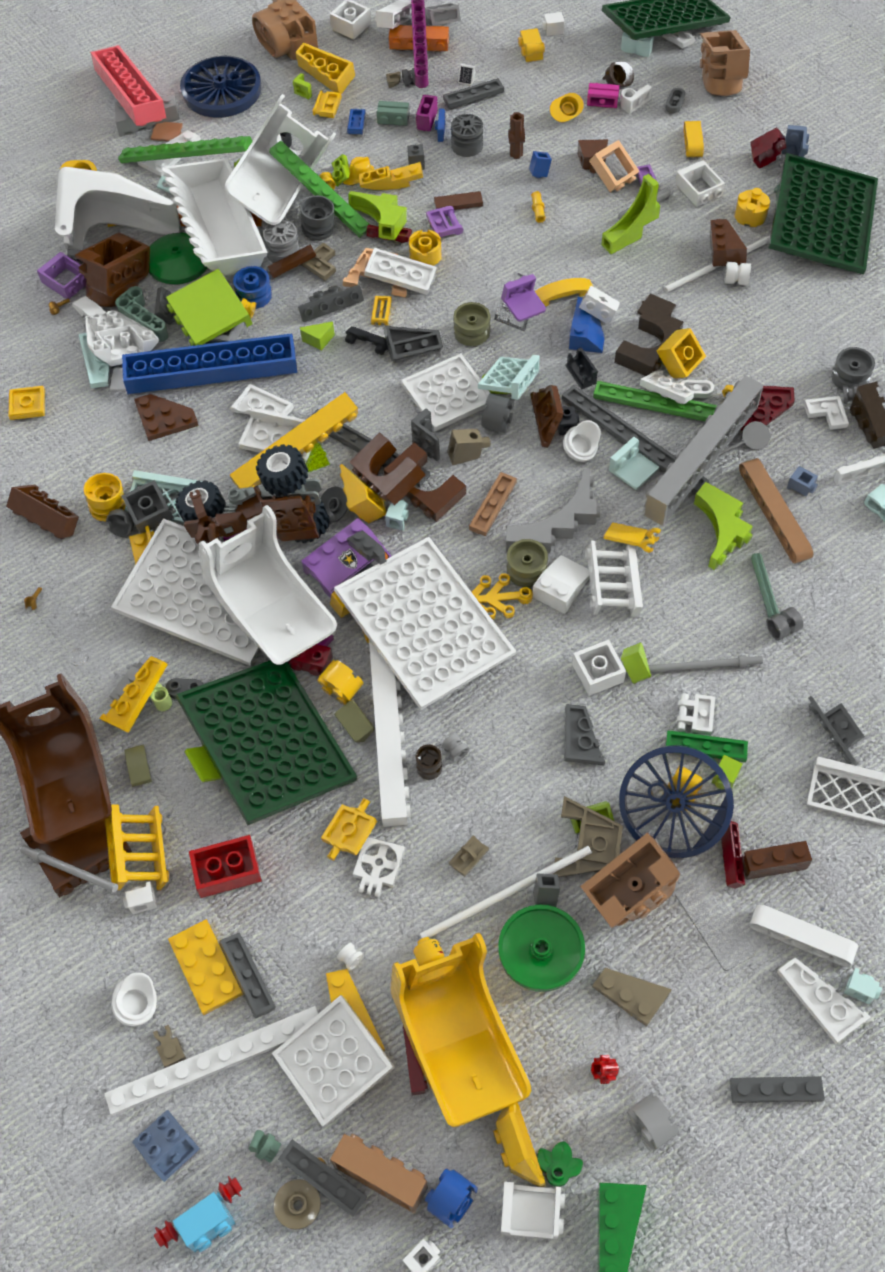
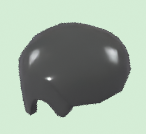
(120, 522)

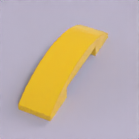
(563, 288)

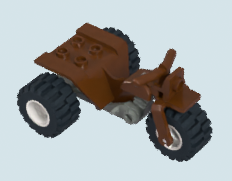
(284, 489)

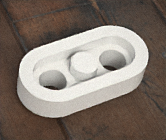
(702, 388)

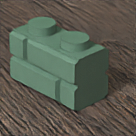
(393, 113)

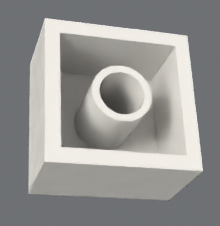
(350, 18)
(598, 667)

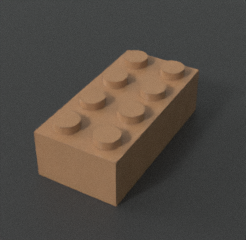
(380, 1173)

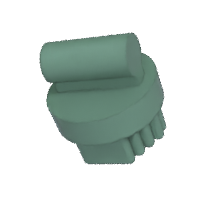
(264, 1146)

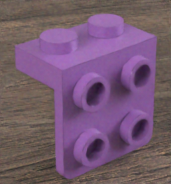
(522, 299)

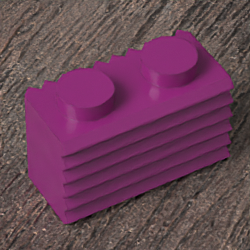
(426, 112)

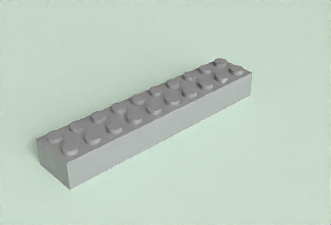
(702, 450)

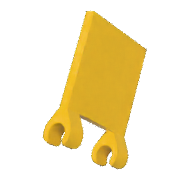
(632, 535)

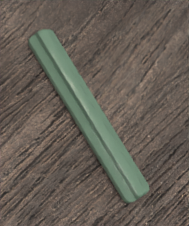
(764, 584)

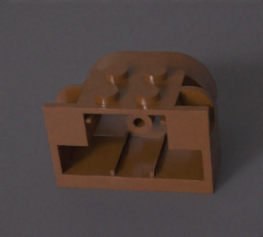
(113, 268)

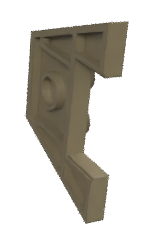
(598, 833)

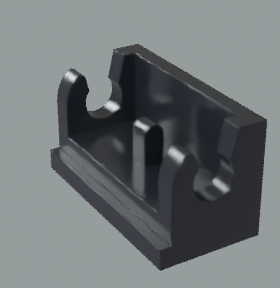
(582, 369)

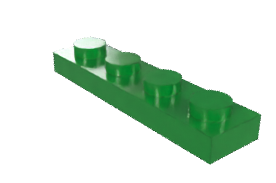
(713, 746)

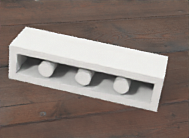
(394, 14)

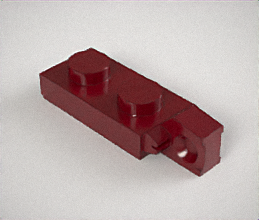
(403, 236)

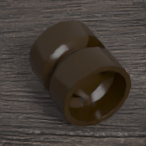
(429, 762)

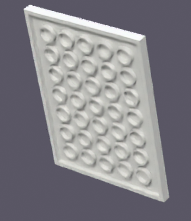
(173, 597)
(424, 622)

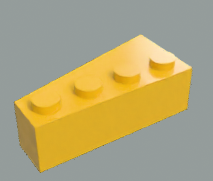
(325, 67)

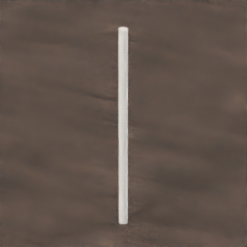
(709, 268)
(504, 893)

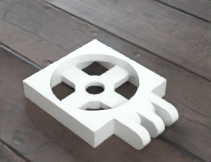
(373, 880)

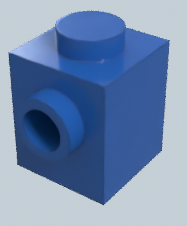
(540, 164)

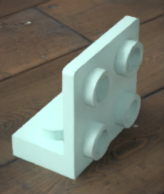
(631, 465)

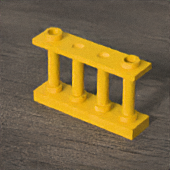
(118, 856)

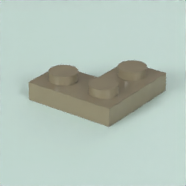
(319, 264)

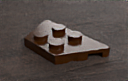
(547, 412)

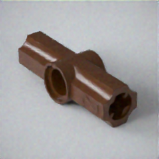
(516, 135)

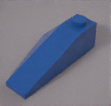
(586, 331)

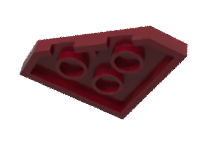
(772, 404)

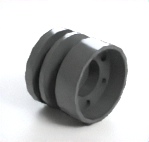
(467, 135)
(317, 217)

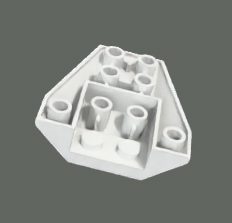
(116, 334)

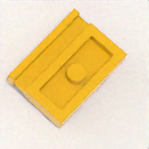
(327, 104)

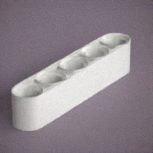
(803, 935)

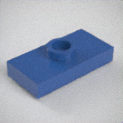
(356, 121)
(440, 125)

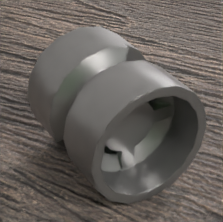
(784, 623)

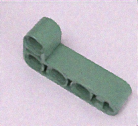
(132, 305)

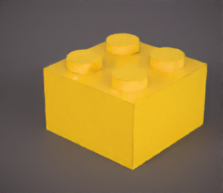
(681, 353)

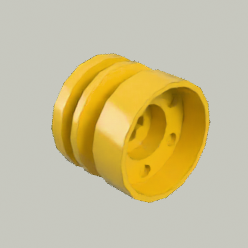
(103, 494)

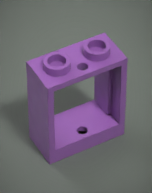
(61, 262)

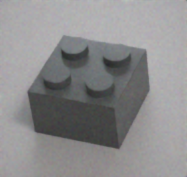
(147, 506)

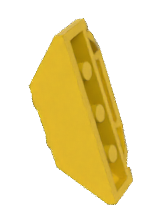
(517, 1146)

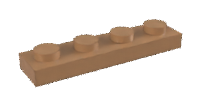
(492, 504)

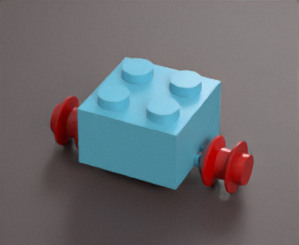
(202, 1221)

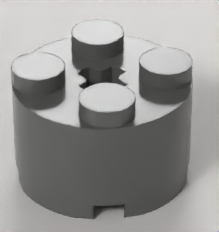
(497, 413)

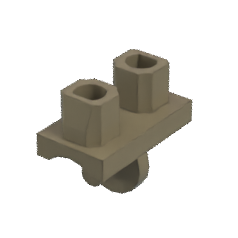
(468, 856)

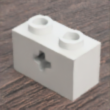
(599, 305)

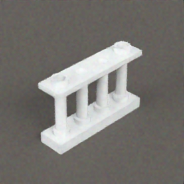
(629, 571)

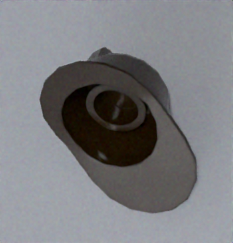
(619, 74)

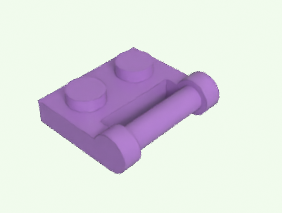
(440, 224)

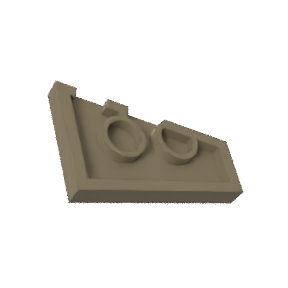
(632, 994)

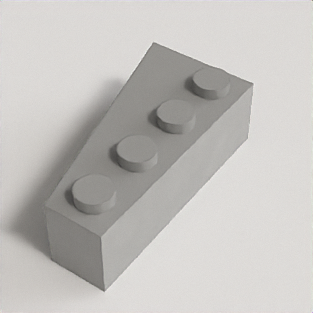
(126, 124)

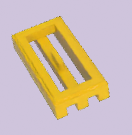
(380, 320)

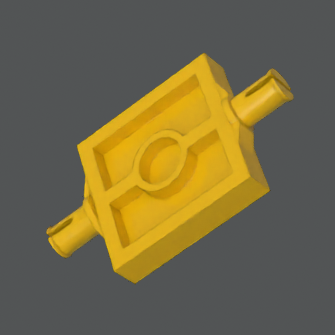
(349, 829)

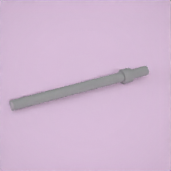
(741, 661)
(40, 856)

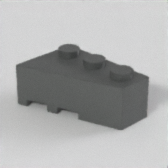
(409, 342)

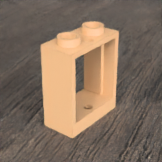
(604, 172)

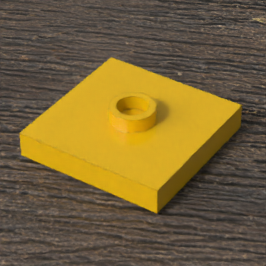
(26, 402)

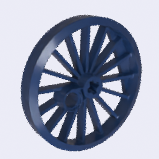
(226, 83)
(717, 826)

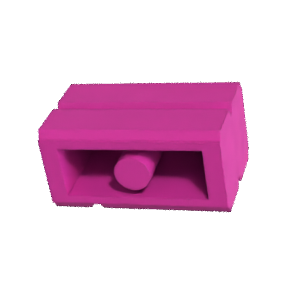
(603, 95)

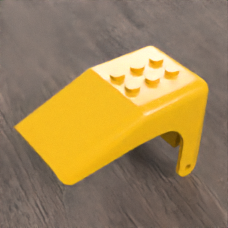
(459, 1033)

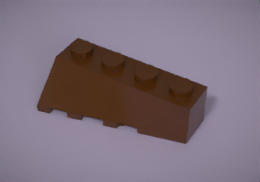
(42, 510)

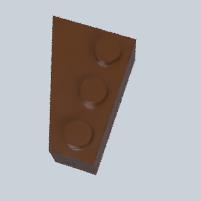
(726, 244)

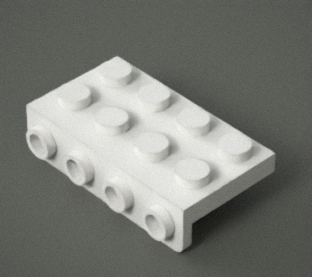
(266, 428)

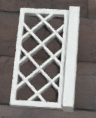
(850, 773)

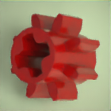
(604, 1069)

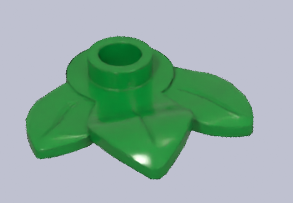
(559, 1161)

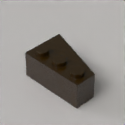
(870, 413)

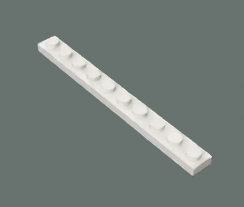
(206, 1063)

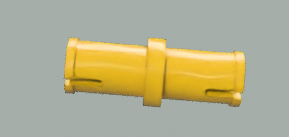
(538, 207)

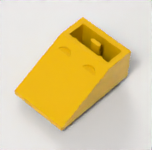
(361, 497)

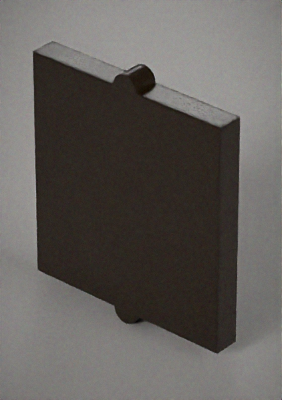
(658, 304)

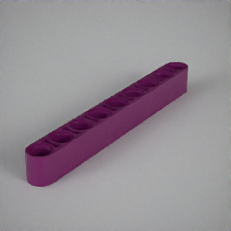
(419, 43)

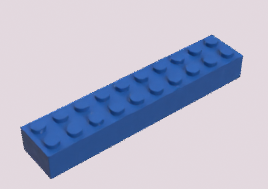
(209, 363)

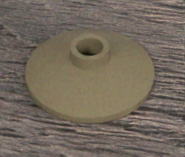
(288, 1195)

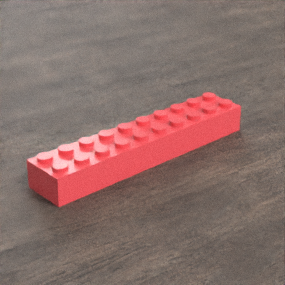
(128, 85)

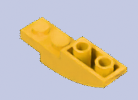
(390, 179)

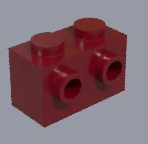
(312, 660)

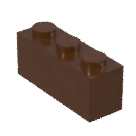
(776, 860)

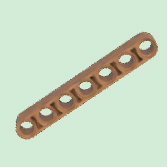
(776, 511)

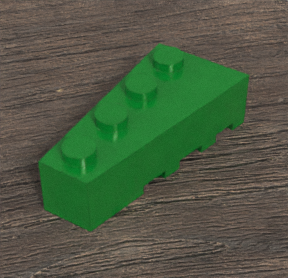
(617, 1224)

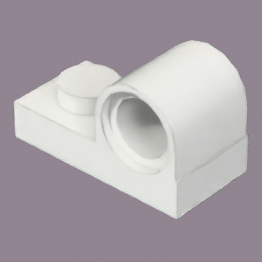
(632, 99)

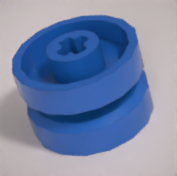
(253, 285)

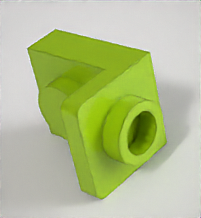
(302, 87)

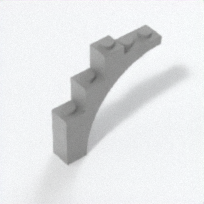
(562, 524)

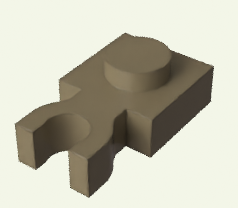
(170, 1049)

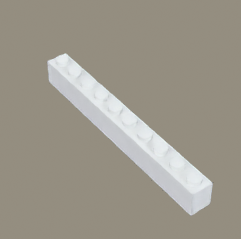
(389, 741)

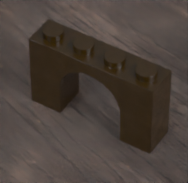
(647, 359)

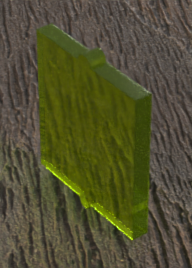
(317, 458)

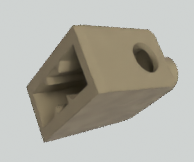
(466, 445)

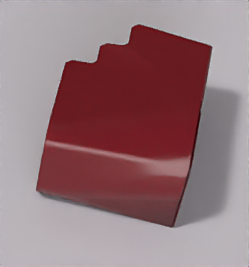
(767, 147)

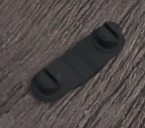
(355, 333)

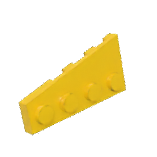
(135, 695)
(342, 984)

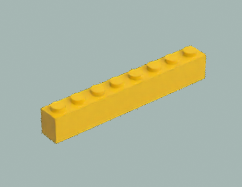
(303, 436)

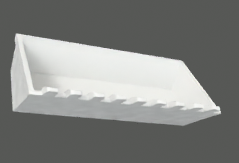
(217, 223)

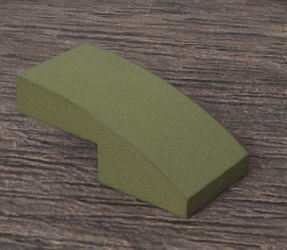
(137, 765)

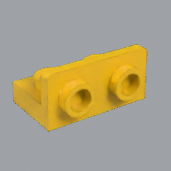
(140, 542)

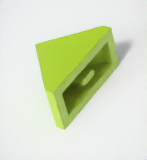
(318, 334)
(636, 663)

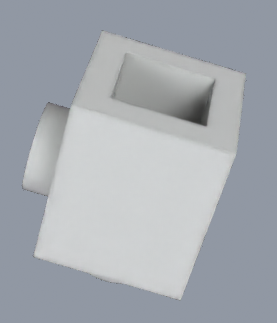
(553, 24)

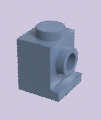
(803, 481)

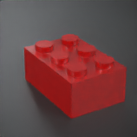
(225, 866)

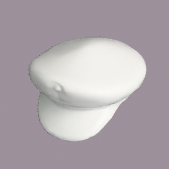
(582, 441)
(134, 1000)

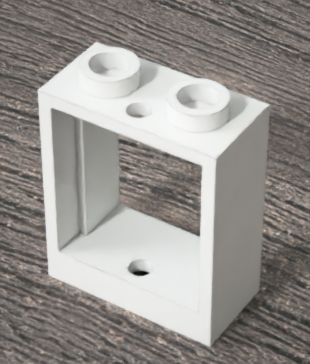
(697, 171)

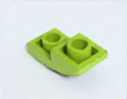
(341, 169)

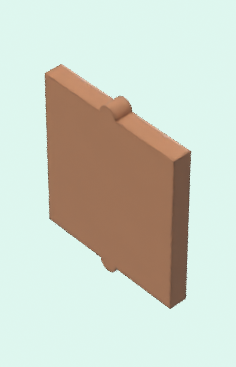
(166, 131)

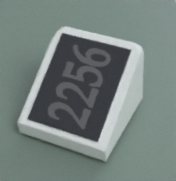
(466, 74)

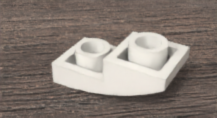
(87, 307)

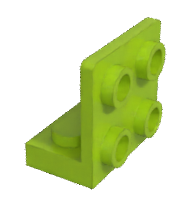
(202, 764)

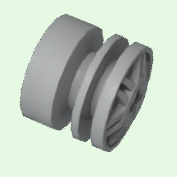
(280, 240)

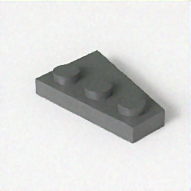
(579, 738)

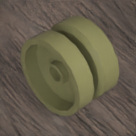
(472, 324)
(526, 562)

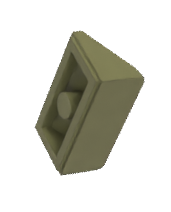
(354, 721)

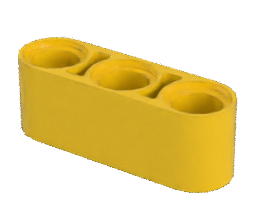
(693, 139)

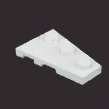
(666, 387)

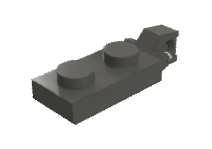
(367, 547)

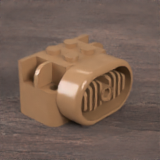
(283, 28)
(724, 62)
(633, 882)

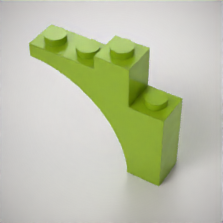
(383, 209)
(641, 212)
(725, 517)

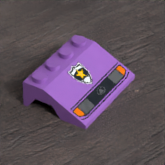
(337, 560)

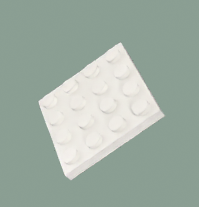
(447, 391)
(333, 1061)

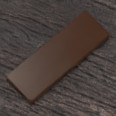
(459, 201)
(291, 261)

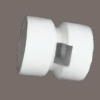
(737, 273)

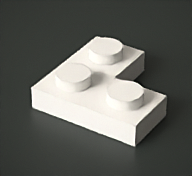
(829, 407)

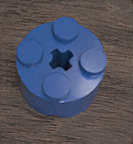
(451, 1197)

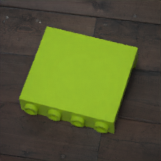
(207, 308)

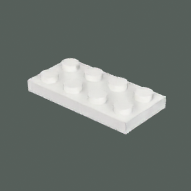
(400, 271)

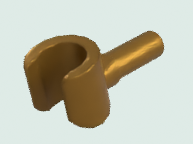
(54, 307)
(31, 600)

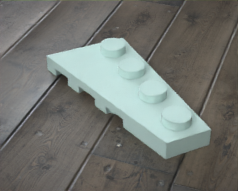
(96, 368)

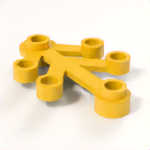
(493, 596)

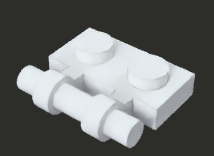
(702, 713)

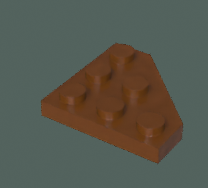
(163, 416)

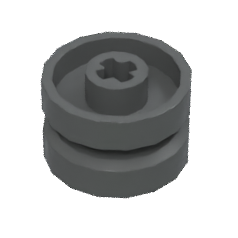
(853, 367)

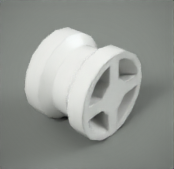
(350, 956)

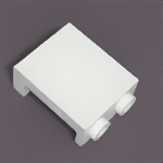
(532, 1211)

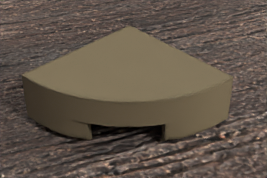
(393, 79)

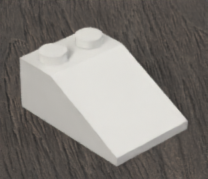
(560, 584)

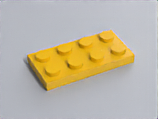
(205, 967)

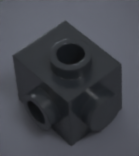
(568, 420)

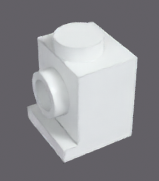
(140, 899)
(423, 1248)

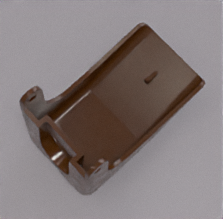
(57, 762)

